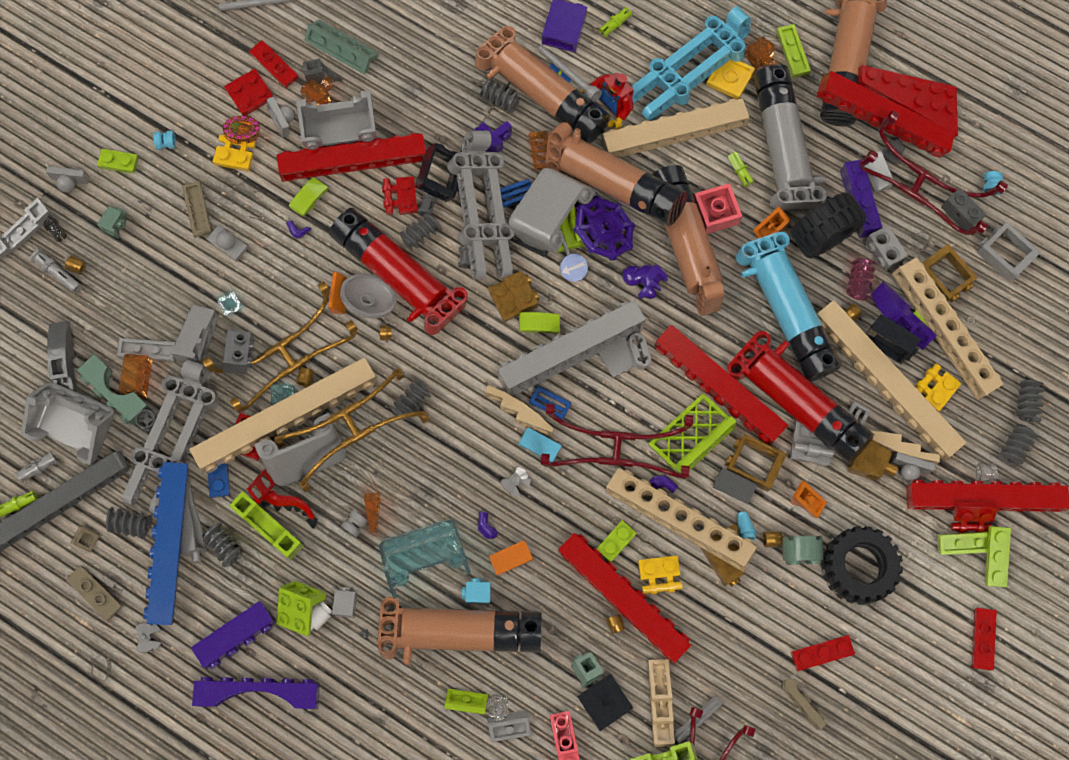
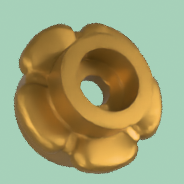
(385, 332)

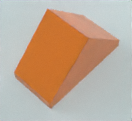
(775, 222)

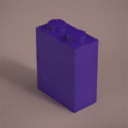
(564, 25)

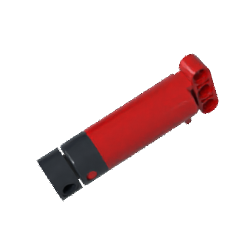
(398, 270)
(800, 397)

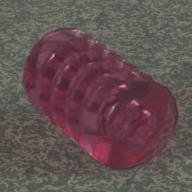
(860, 279)

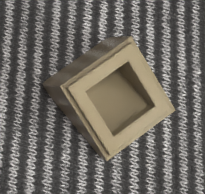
(85, 538)

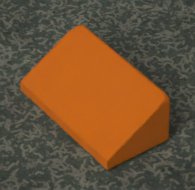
(335, 303)
(510, 557)

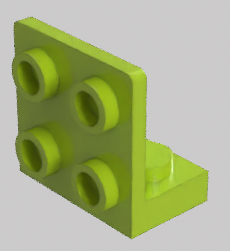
(296, 606)

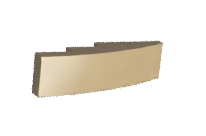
(525, 415)
(893, 443)
(661, 703)

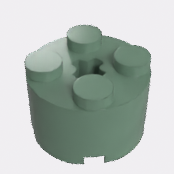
(802, 548)

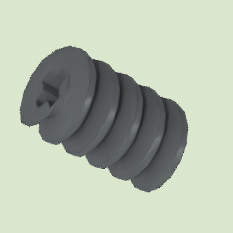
(500, 96)
(419, 231)
(411, 399)
(1029, 400)
(1017, 445)
(128, 524)
(221, 545)

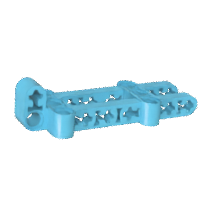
(735, 30)

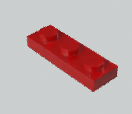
(822, 653)

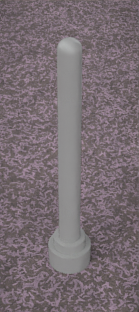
(591, 91)

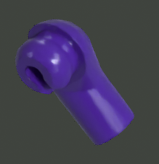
(484, 528)

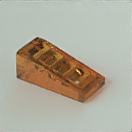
(533, 136)
(372, 505)

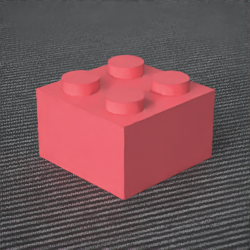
(718, 208)

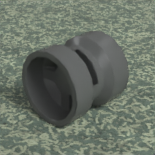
(144, 418)

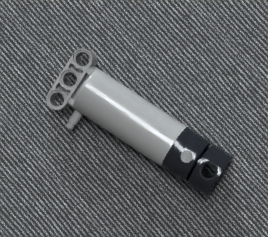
(786, 141)

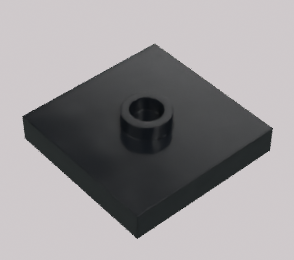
(605, 702)

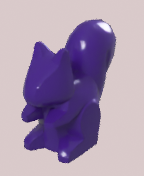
(647, 275)

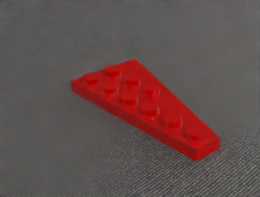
(925, 97)

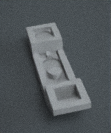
(24, 228)

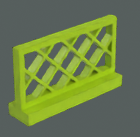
(707, 442)

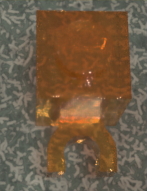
(761, 53)
(317, 92)

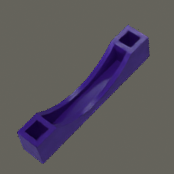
(213, 693)

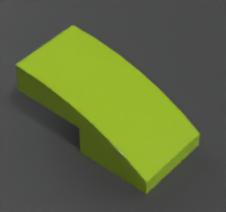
(307, 196)
(539, 322)

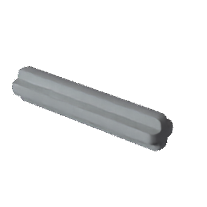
(708, 709)

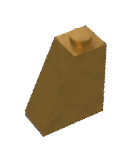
(726, 573)

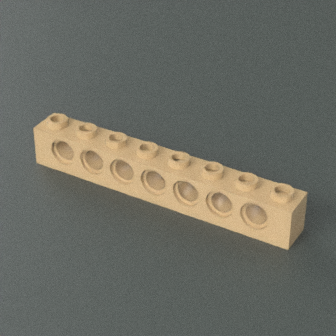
(947, 338)
(739, 559)

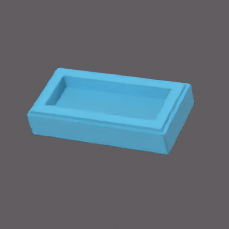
(539, 444)

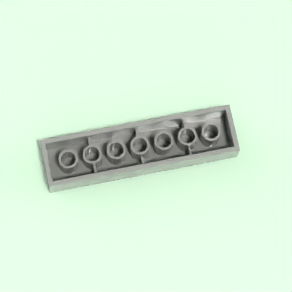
(571, 348)

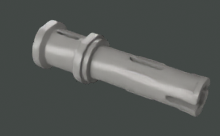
(49, 265)

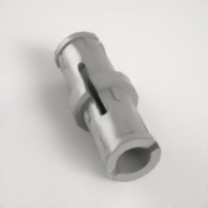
(36, 467)

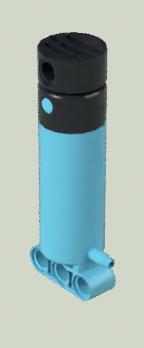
(790, 304)

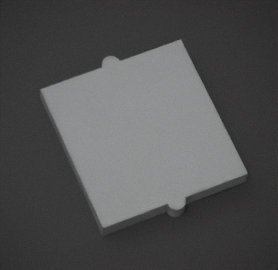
(617, 358)

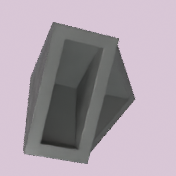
(318, 71)

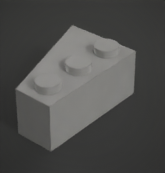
(195, 335)

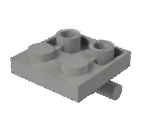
(809, 448)

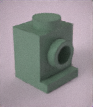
(113, 221)
(593, 669)

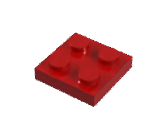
(248, 92)

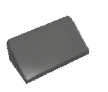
(734, 485)

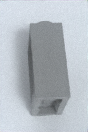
(998, 262)

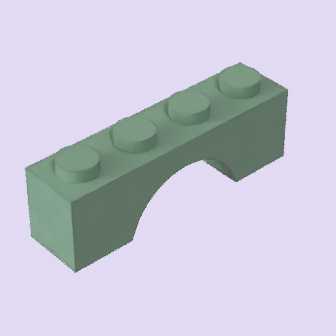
(98, 375)

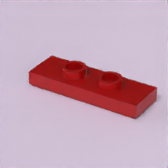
(273, 64)
(984, 639)

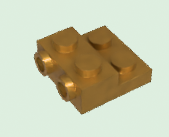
(514, 296)

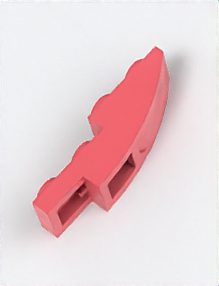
(564, 736)

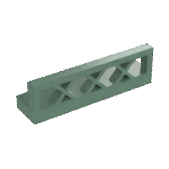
(340, 46)

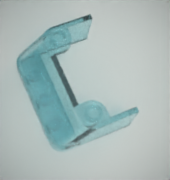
(421, 550)

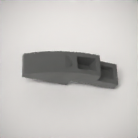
(60, 355)

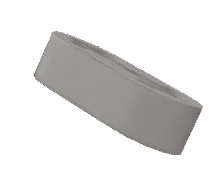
(635, 352)

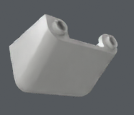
(337, 121)
(546, 207)
(68, 419)
(296, 460)

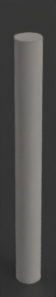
(247, 3)

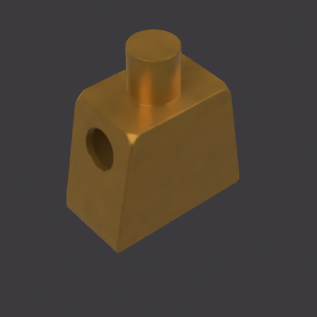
(873, 462)

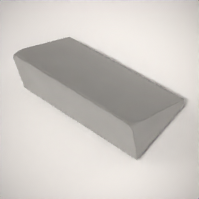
(879, 166)
(513, 726)

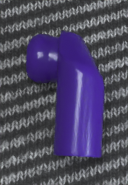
(663, 481)

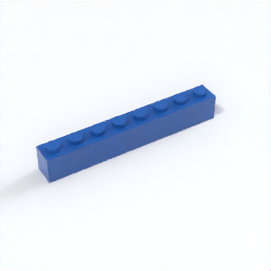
(167, 543)

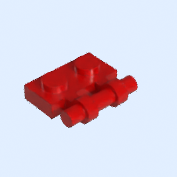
(405, 193)
(973, 511)

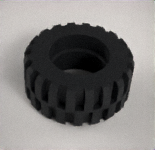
(828, 225)
(884, 553)

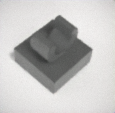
(897, 144)

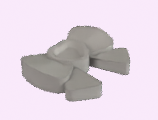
(518, 476)
(145, 644)

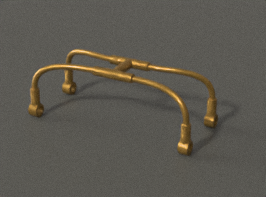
(280, 346)
(356, 434)

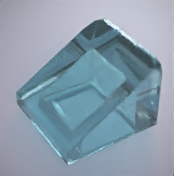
(229, 302)
(281, 392)

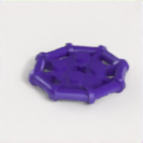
(616, 222)

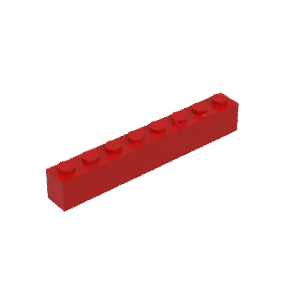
(874, 108)
(351, 157)
(720, 385)
(1008, 497)
(624, 598)

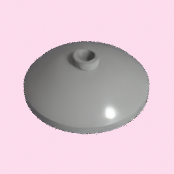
(367, 296)

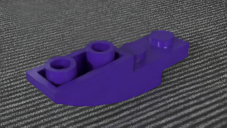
(898, 311)

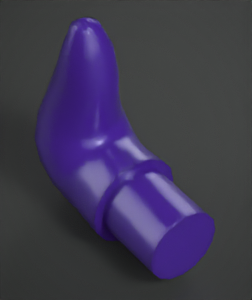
(295, 232)

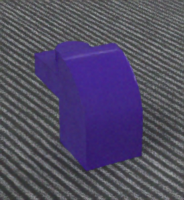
(501, 134)

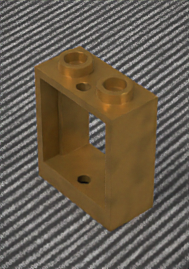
(948, 252)
(777, 455)

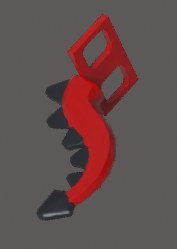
(278, 501)

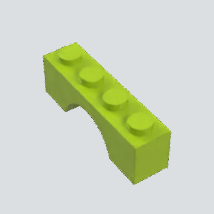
(266, 525)

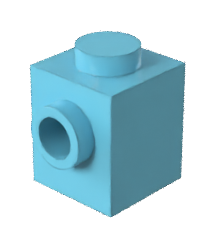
(476, 592)

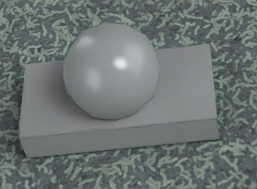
(280, 116)
(67, 177)
(227, 243)
(912, 466)

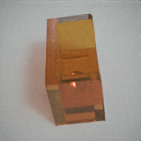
(135, 375)

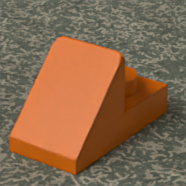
(808, 499)

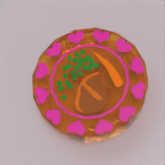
(241, 129)

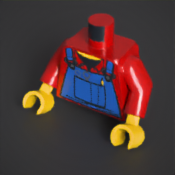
(615, 96)

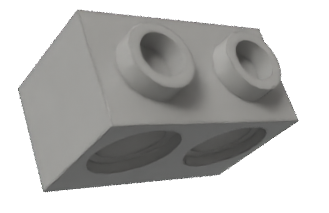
(890, 246)

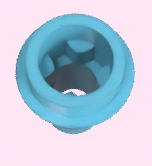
(745, 526)

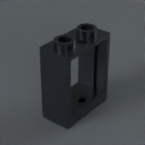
(431, 187)
(893, 339)

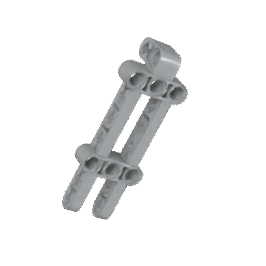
(474, 149)
(195, 378)

